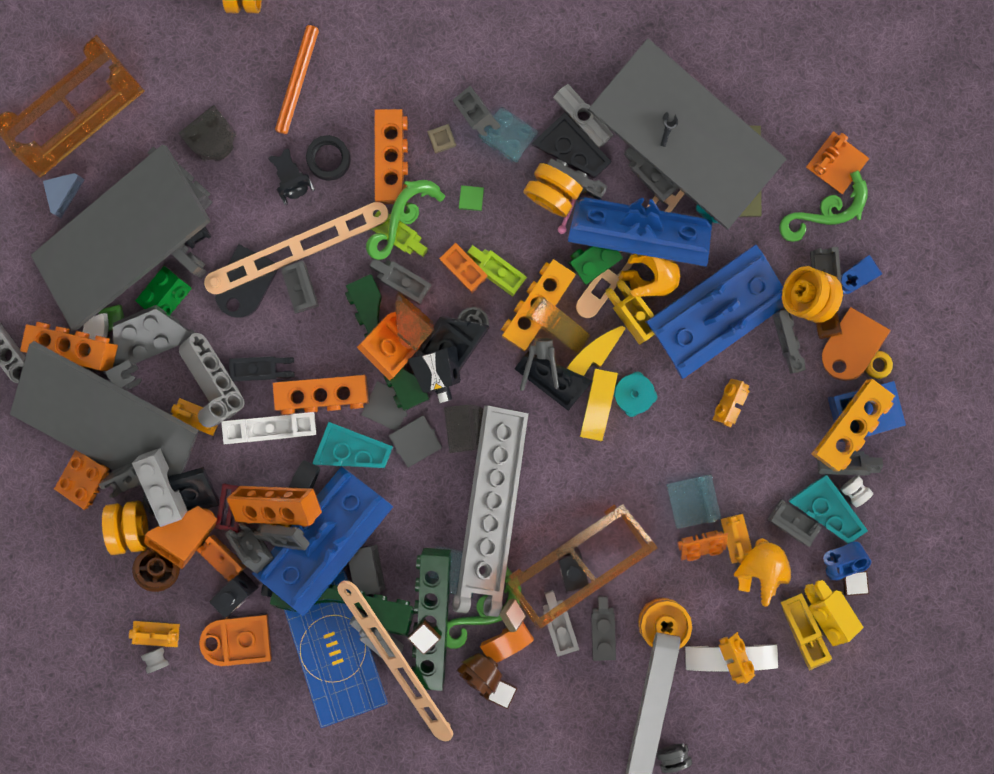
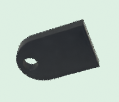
(250, 293)
(194, 489)

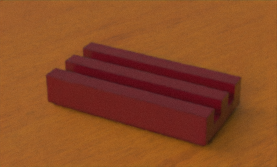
(227, 526)

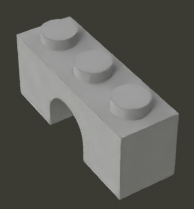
(152, 474)

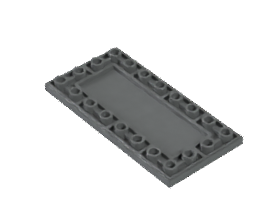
(709, 151)
(120, 237)
(96, 414)

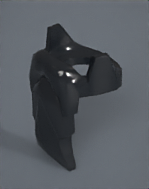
(293, 182)

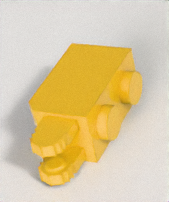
(632, 312)
(832, 613)

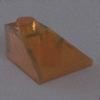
(412, 323)

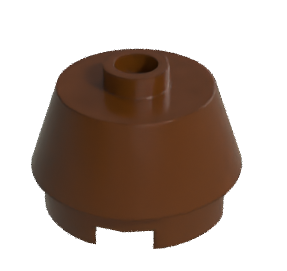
(154, 571)
(480, 674)

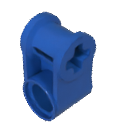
(860, 274)
(848, 559)

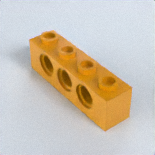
(562, 277)
(826, 449)

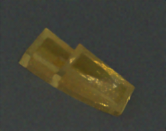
(558, 324)

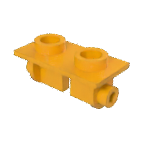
(734, 392)
(188, 413)
(738, 538)
(154, 634)
(734, 648)

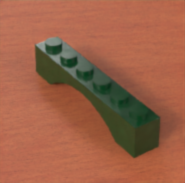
(367, 300)
(394, 616)

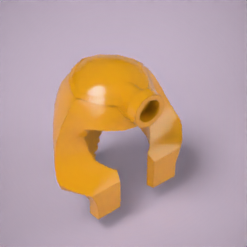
(665, 276)
(767, 564)

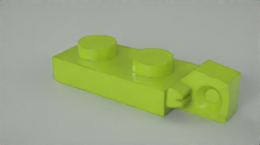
(405, 239)
(498, 270)

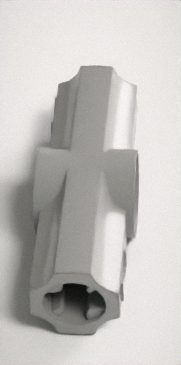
(572, 105)

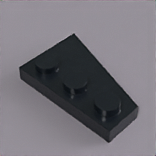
(571, 145)
(570, 383)

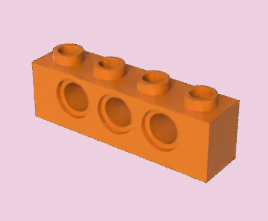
(385, 121)
(101, 351)
(284, 393)
(274, 505)

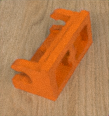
(463, 267)
(221, 558)

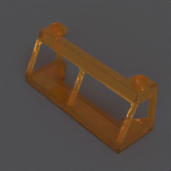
(122, 92)
(612, 514)

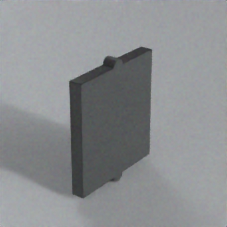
(383, 407)
(415, 441)

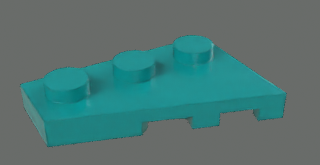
(349, 448)
(828, 507)

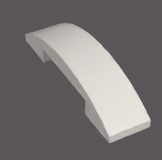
(268, 428)
(711, 658)

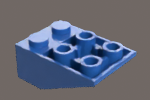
(892, 419)

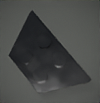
(454, 332)

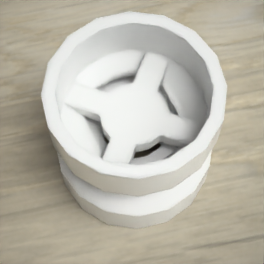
(856, 491)

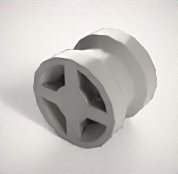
(155, 660)

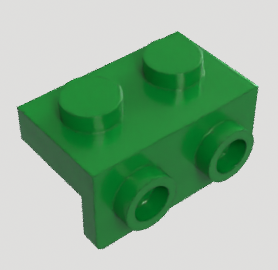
(593, 262)
(165, 291)

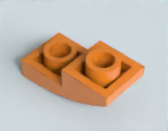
(507, 643)

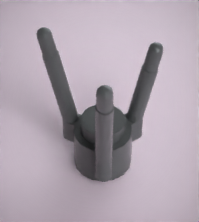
(544, 350)

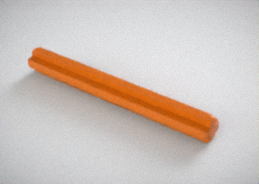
(296, 79)

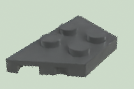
(147, 335)

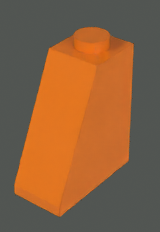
(182, 538)

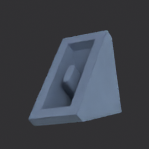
(61, 192)

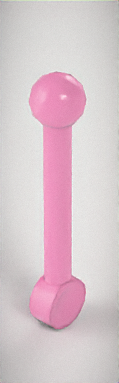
(562, 228)

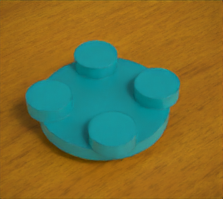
(635, 394)

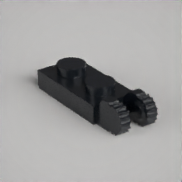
(258, 368)

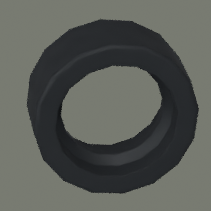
(314, 147)
(305, 476)

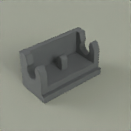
(475, 111)
(826, 261)
(299, 287)
(122, 377)
(121, 480)
(794, 523)
(249, 549)
(367, 570)

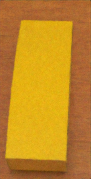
(596, 351)
(598, 404)
(806, 632)

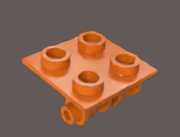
(836, 161)
(81, 480)
(712, 545)

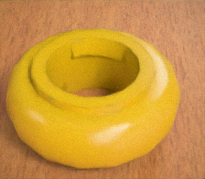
(888, 366)

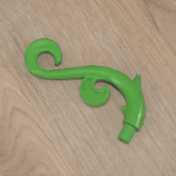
(421, 186)
(860, 196)
(454, 643)

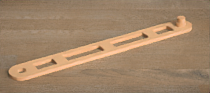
(218, 281)
(589, 304)
(439, 727)

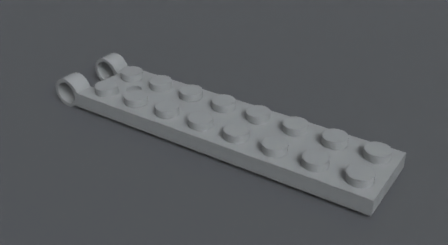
(491, 509)

